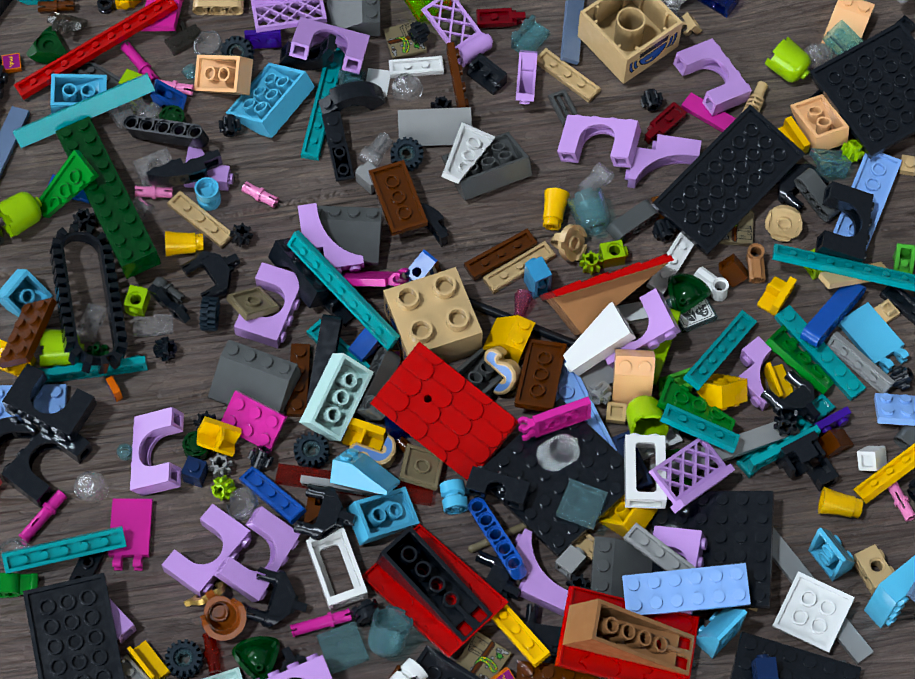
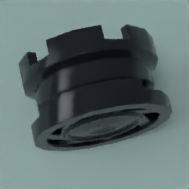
(364, 612)

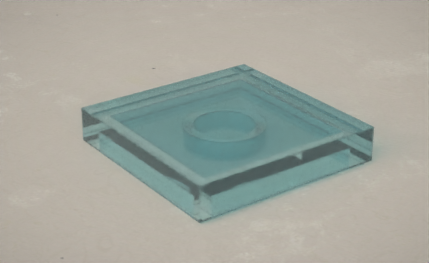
(581, 504)
(342, 647)

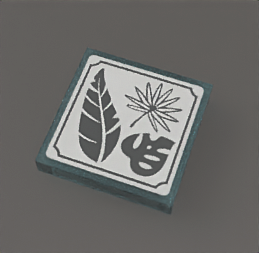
(697, 316)

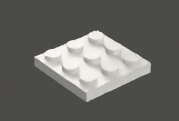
(813, 612)

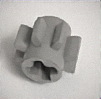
(600, 392)
(219, 459)

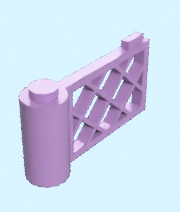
(470, 47)

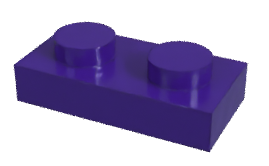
(265, 39)
(838, 418)

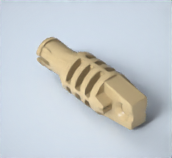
(756, 99)

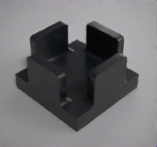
(796, 456)

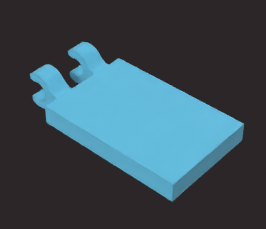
(873, 337)

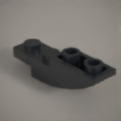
(337, 146)
(180, 173)

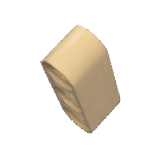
(218, 7)

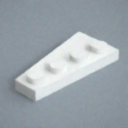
(465, 152)

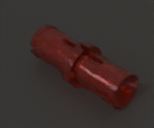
(212, 654)

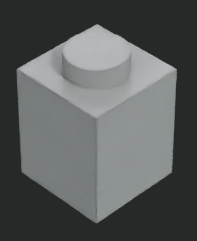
(363, 177)
(570, 561)

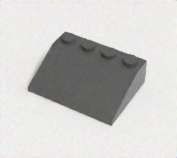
(355, 15)
(497, 167)
(354, 230)
(254, 374)
(611, 561)

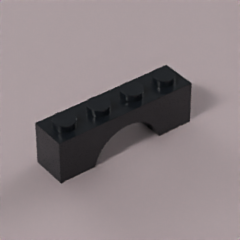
(311, 289)

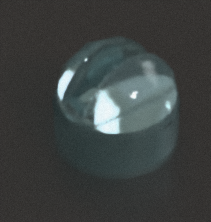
(189, 71)
(124, 454)

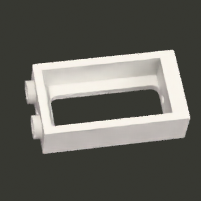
(634, 498)
(340, 539)

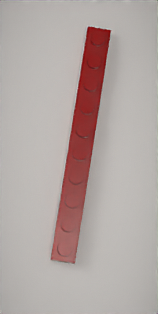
(95, 46)

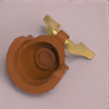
(222, 617)

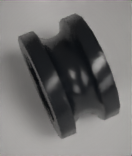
(105, 10)

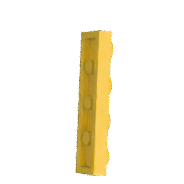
(886, 475)
(521, 636)

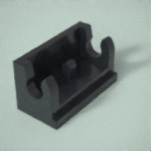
(487, 74)

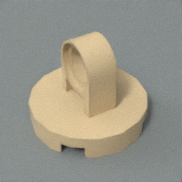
(784, 222)
(570, 242)

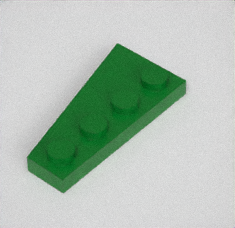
(67, 183)
(798, 359)
(681, 398)

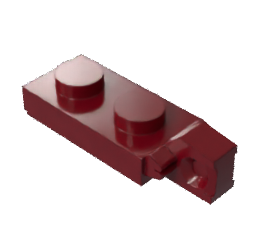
(499, 17)
(665, 122)

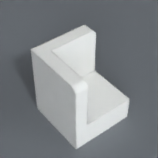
(871, 458)

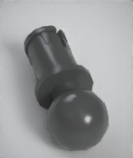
(173, 294)

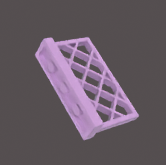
(272, 7)
(697, 488)

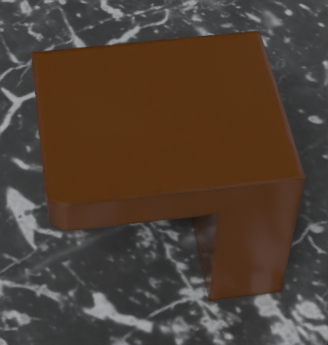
(733, 270)

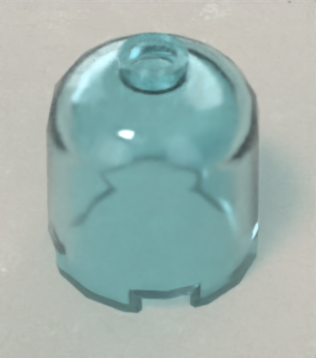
(590, 210)
(389, 631)

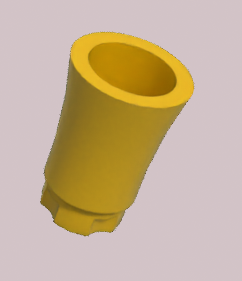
(554, 207)
(182, 243)
(839, 504)

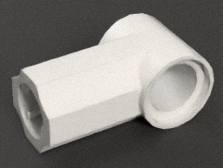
(713, 283)

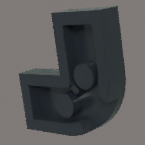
(178, 311)

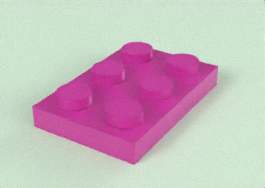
(257, 421)

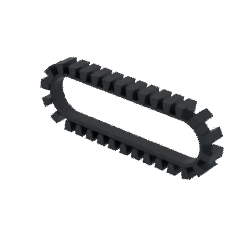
(111, 294)

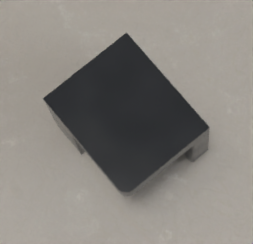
(823, 474)

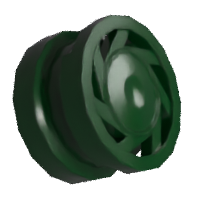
(172, 114)
(192, 449)

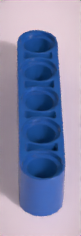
(832, 314)
(501, 544)

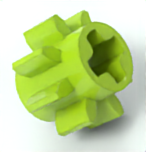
(852, 150)
(594, 259)
(223, 487)

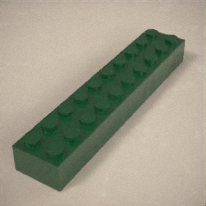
(111, 201)

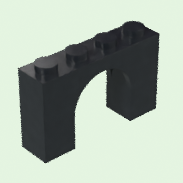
(858, 207)
(64, 423)
(20, 473)

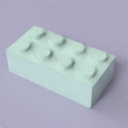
(336, 397)

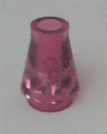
(522, 302)

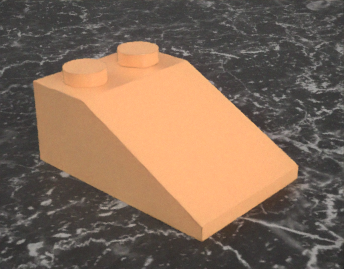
(854, 13)
(223, 74)
(820, 123)
(632, 374)

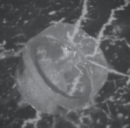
(558, 452)

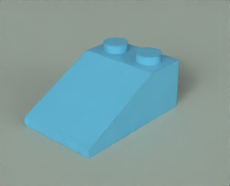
(73, 88)
(362, 472)
(382, 515)
(830, 554)
(720, 630)

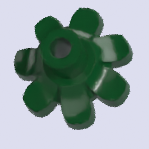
(97, 349)

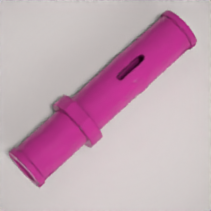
(142, 66)
(43, 515)
(321, 622)

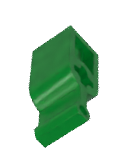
(14, 584)

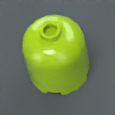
(789, 61)
(20, 213)
(53, 350)
(645, 416)

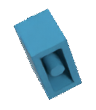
(537, 276)

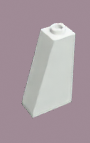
(599, 340)

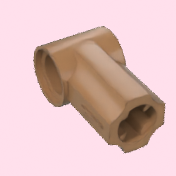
(756, 265)

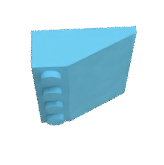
(272, 99)
(891, 595)

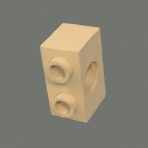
(872, 557)

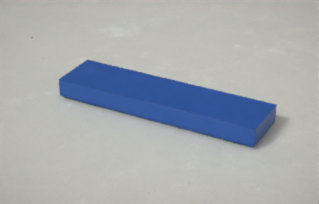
(272, 495)

